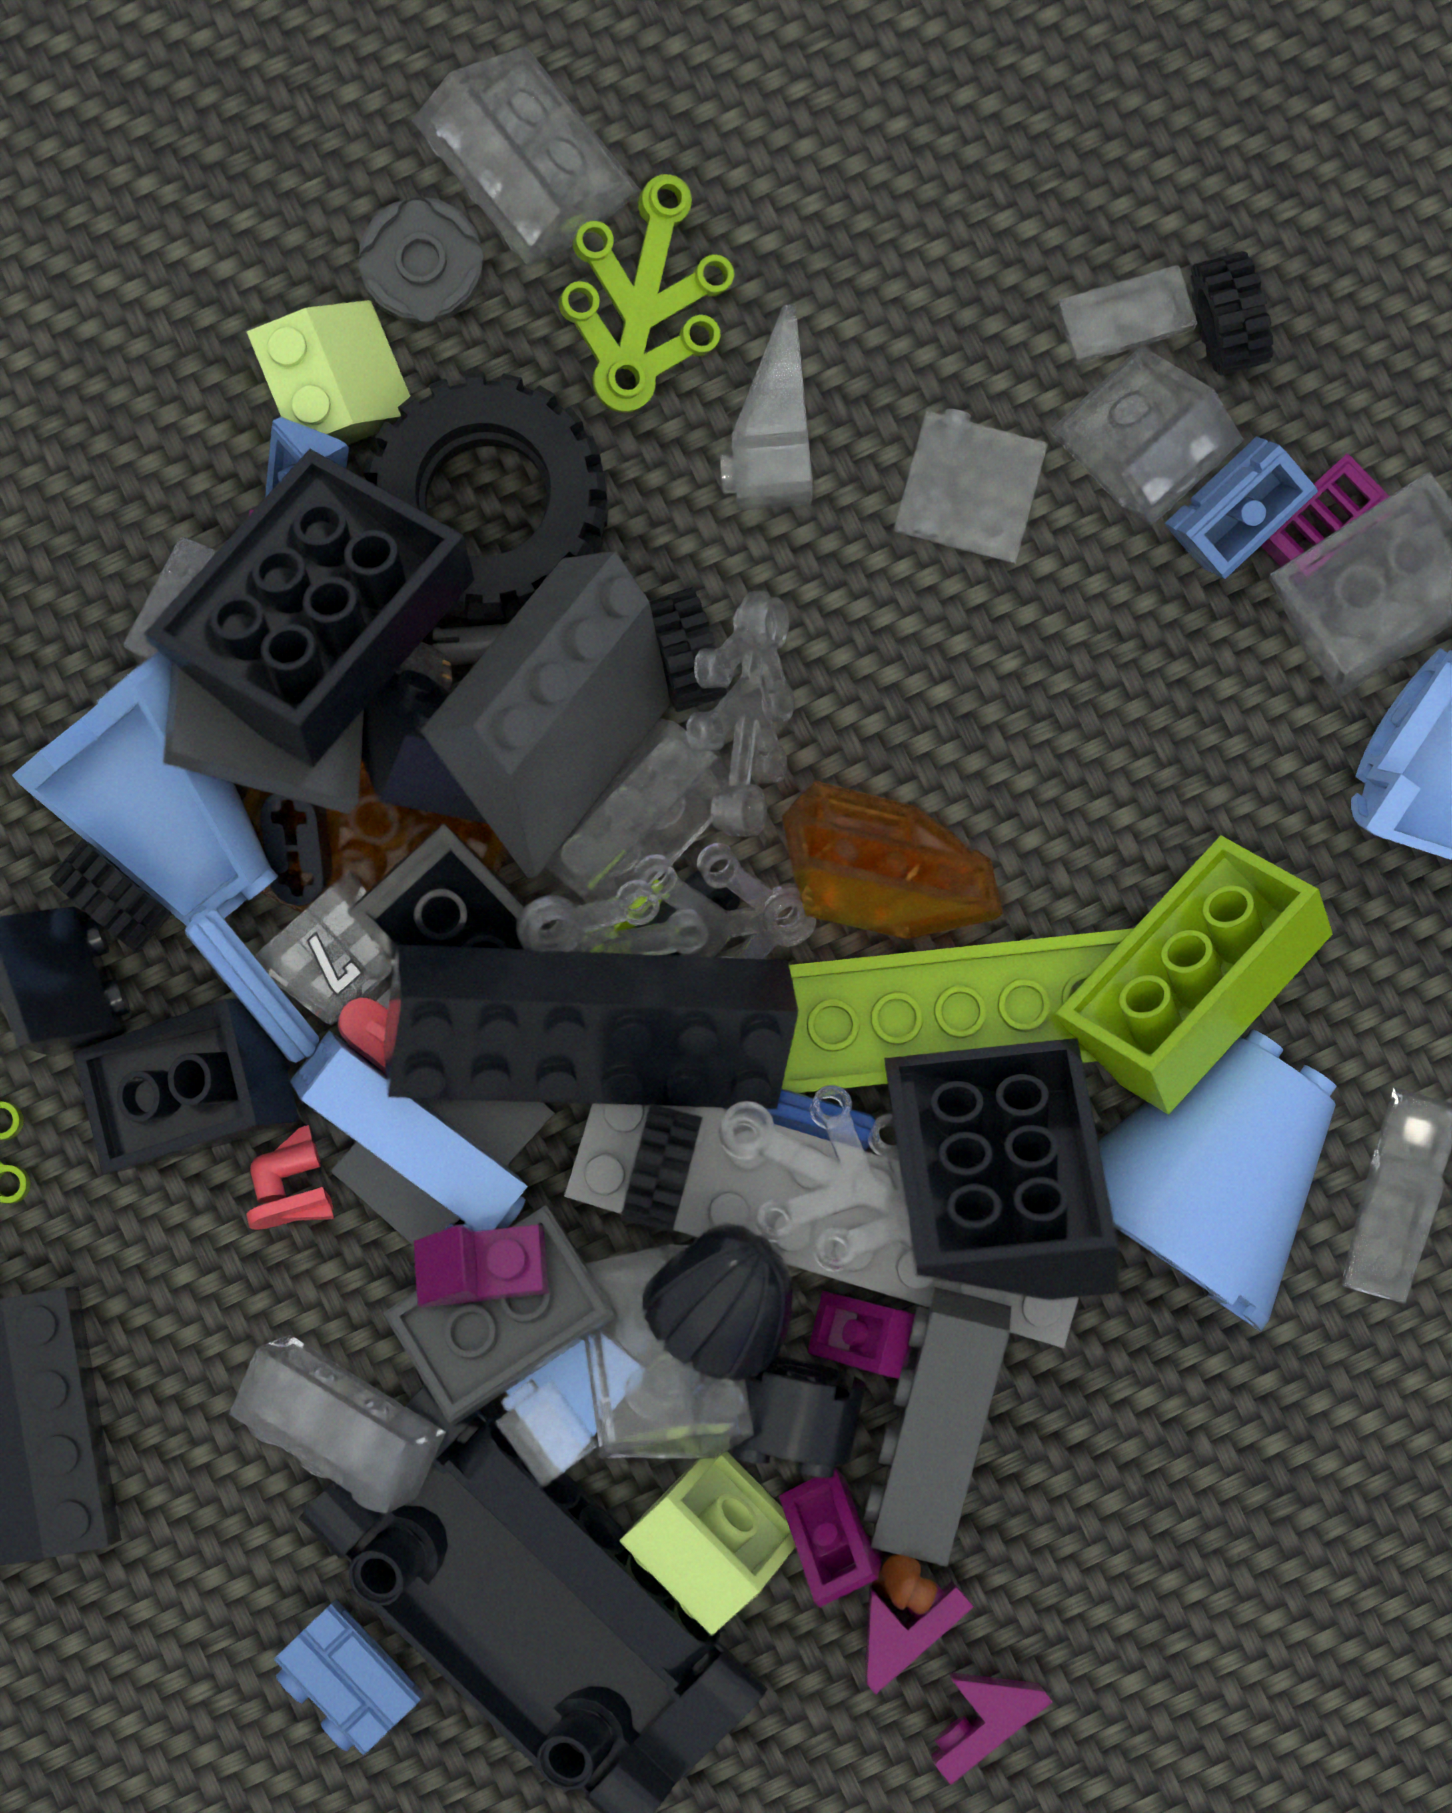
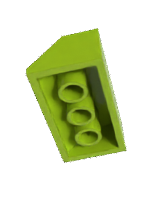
(1196, 972)

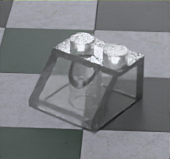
(1148, 433)

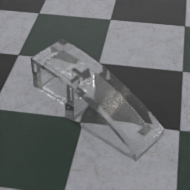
(1400, 1196)

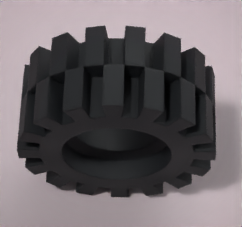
(1231, 313)
(681, 634)
(109, 896)
(661, 1167)

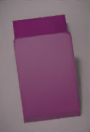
(480, 1265)
(861, 1334)
(830, 1538)
(897, 1644)
(1002, 1711)

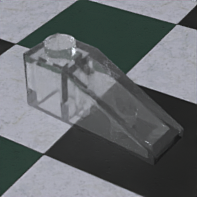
(771, 435)

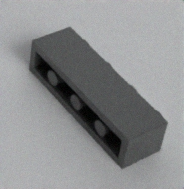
(940, 1425)

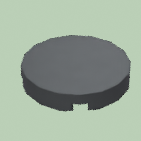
(421, 261)

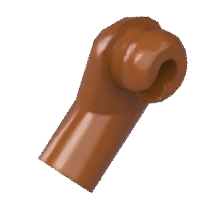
(901, 1582)

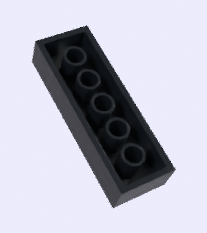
(587, 1027)

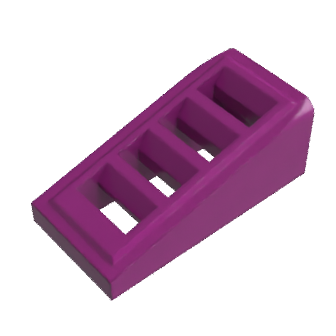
(1283, 546)

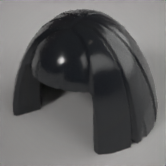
(722, 1303)

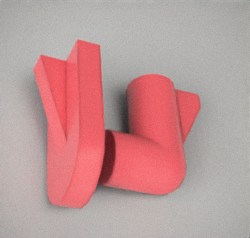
(363, 1028)
(267, 1170)

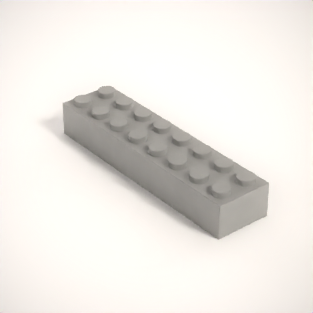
(733, 1189)

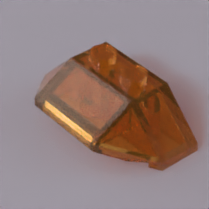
(884, 865)

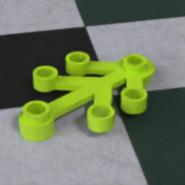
(641, 303)

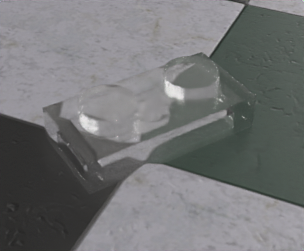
(1126, 315)

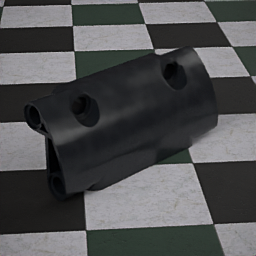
(542, 1618)

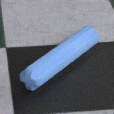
(252, 985)

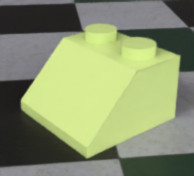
(331, 369)
(712, 1539)

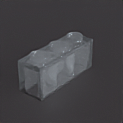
(336, 1424)

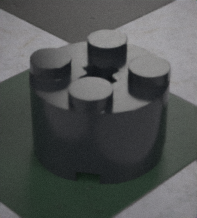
(801, 1416)

